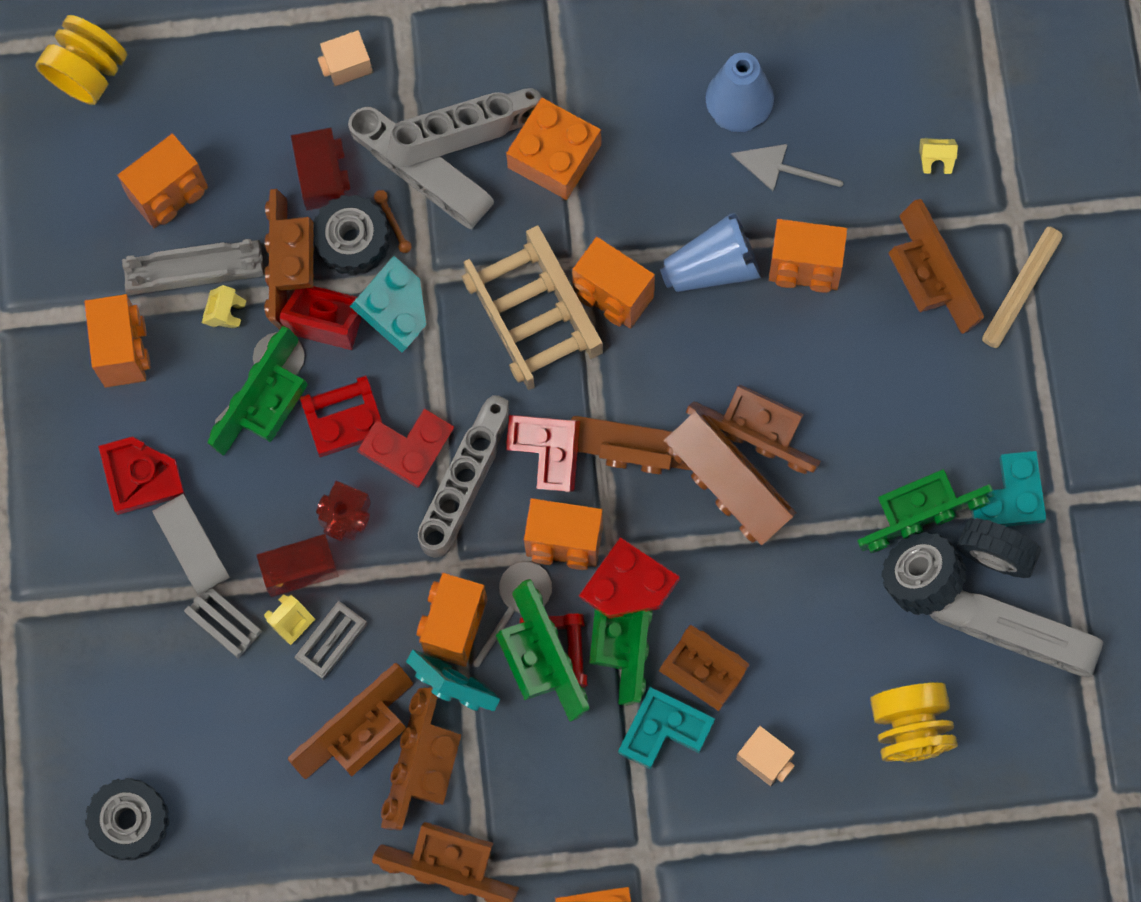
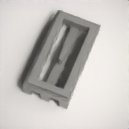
(200, 602)
(312, 664)

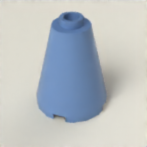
(740, 94)
(712, 259)

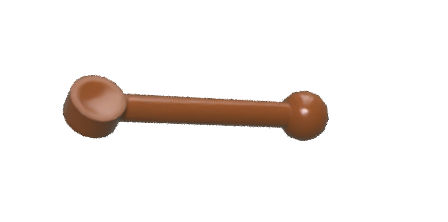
(381, 199)

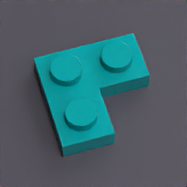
(1022, 496)
(662, 718)

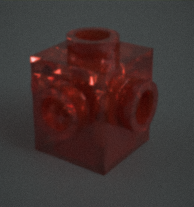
(348, 501)

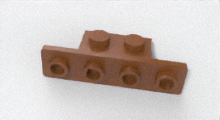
(289, 253)
(932, 271)
(763, 424)
(626, 444)
(358, 729)
(423, 762)
(449, 860)

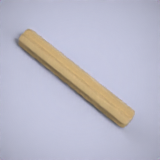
(1022, 287)

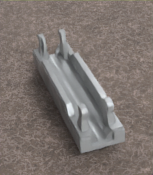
(193, 266)

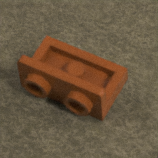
(704, 667)

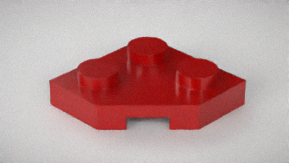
(139, 475)
(628, 582)

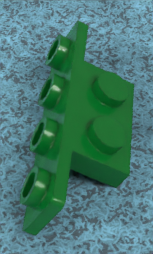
(264, 398)
(919, 505)
(624, 646)
(538, 656)

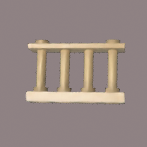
(567, 309)

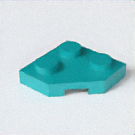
(393, 304)
(451, 683)

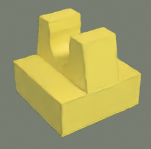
(938, 149)
(219, 305)
(289, 618)

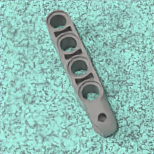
(459, 126)
(432, 178)
(486, 426)
(1022, 632)

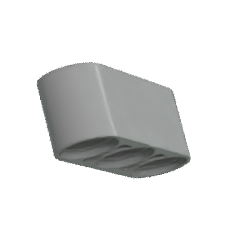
(190, 544)

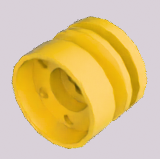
(81, 59)
(913, 722)

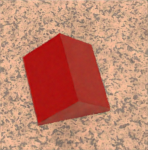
(322, 316)

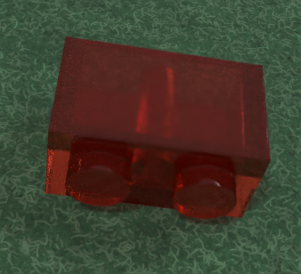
(319, 167)
(297, 565)

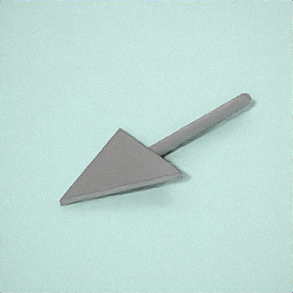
(767, 163)

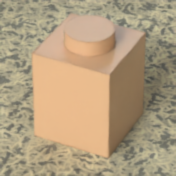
(345, 58)
(766, 757)

